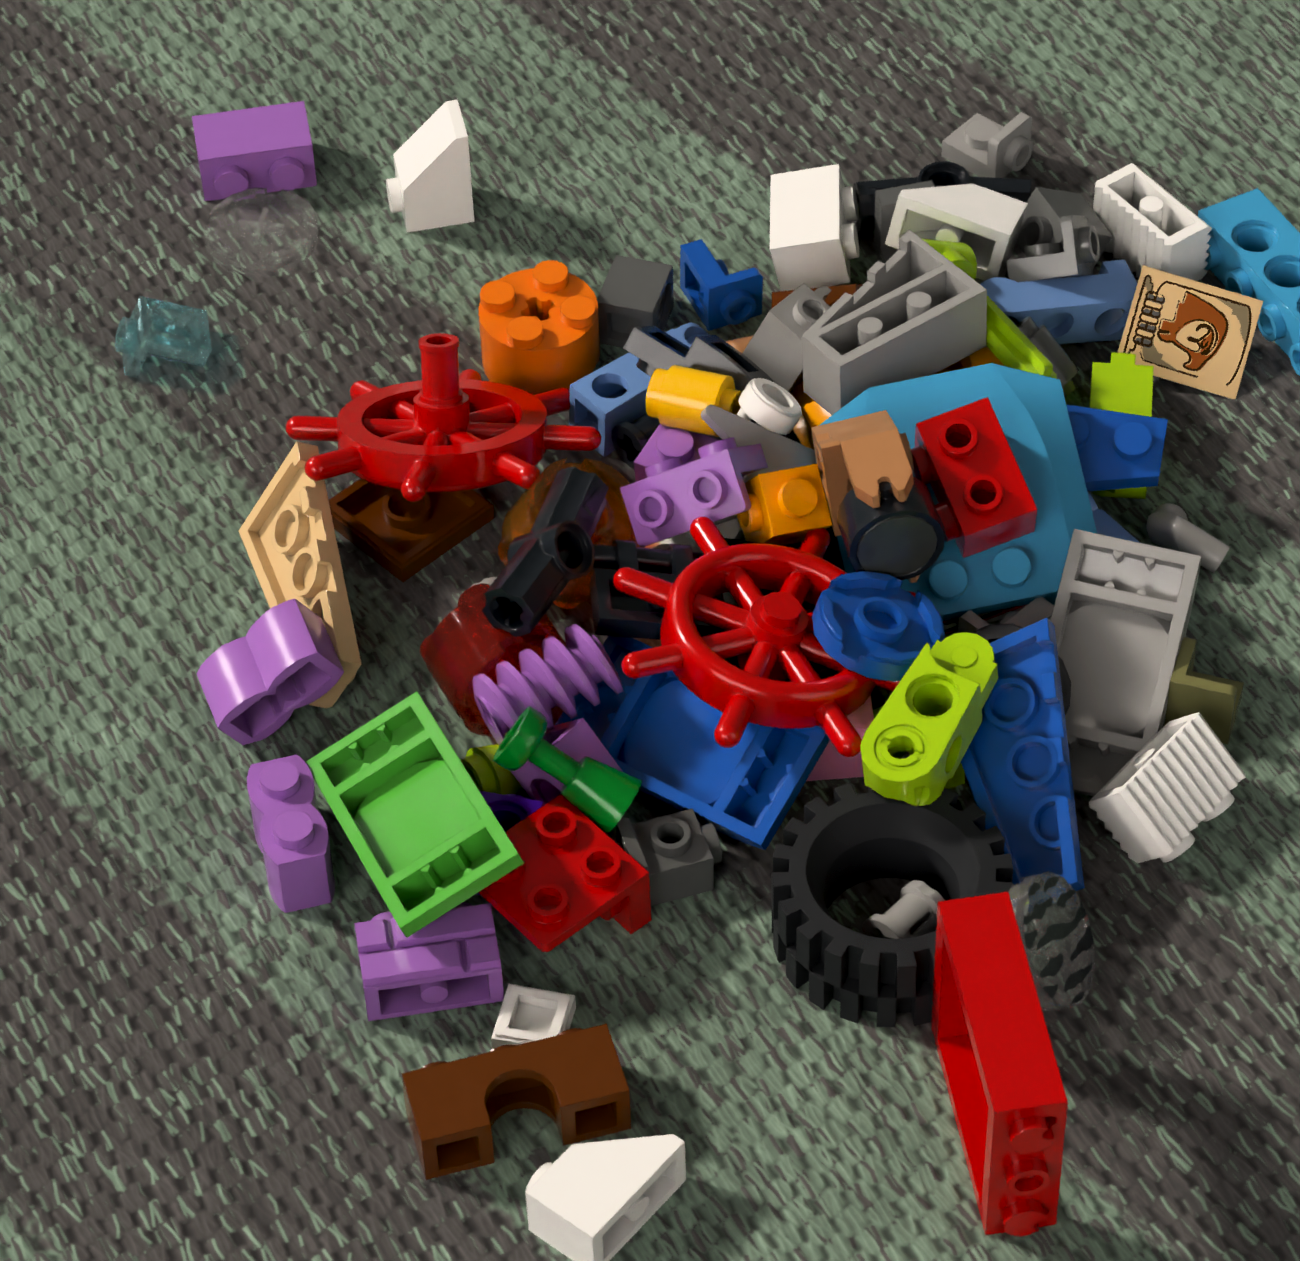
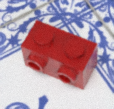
(973, 478)

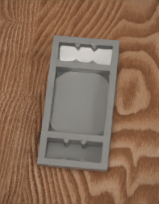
(1119, 636)

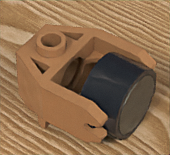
(875, 499)

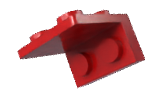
(568, 878)

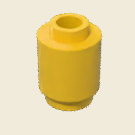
(683, 392)

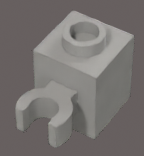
(778, 340)

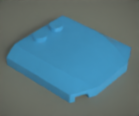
(1043, 443)

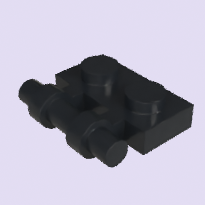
(626, 615)

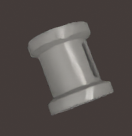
(908, 916)

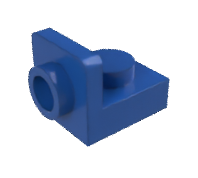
(714, 293)

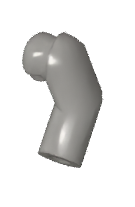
(1173, 531)

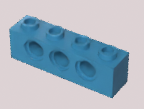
(1259, 257)

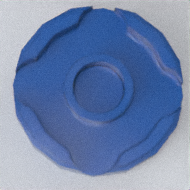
(875, 624)

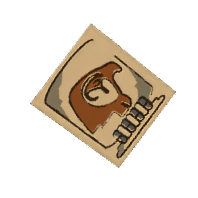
(1190, 331)

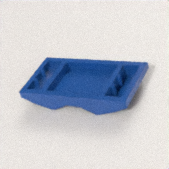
(668, 742)

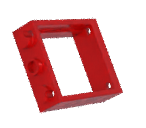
(998, 1064)

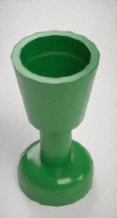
(589, 785)

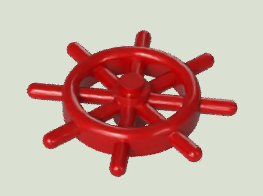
(441, 430)
(766, 633)

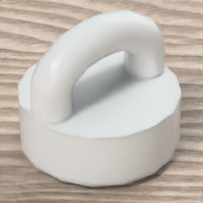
(769, 406)

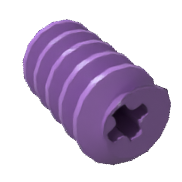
(545, 681)

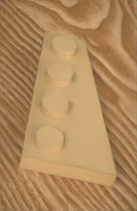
(298, 556)

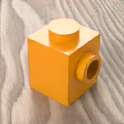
(785, 506)

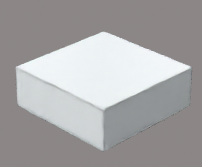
(532, 1015)

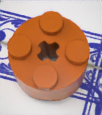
(539, 328)

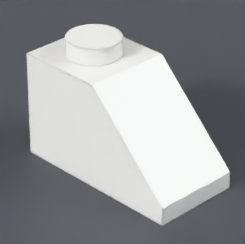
(434, 173)
(963, 215)
(603, 1193)

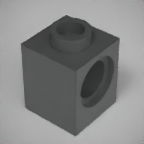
(634, 296)

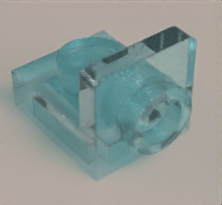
(165, 332)

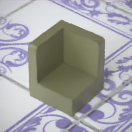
(1197, 692)

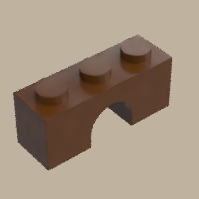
(565, 1076)

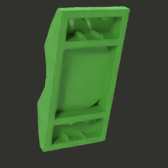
(413, 814)

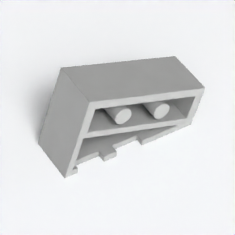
(897, 327)

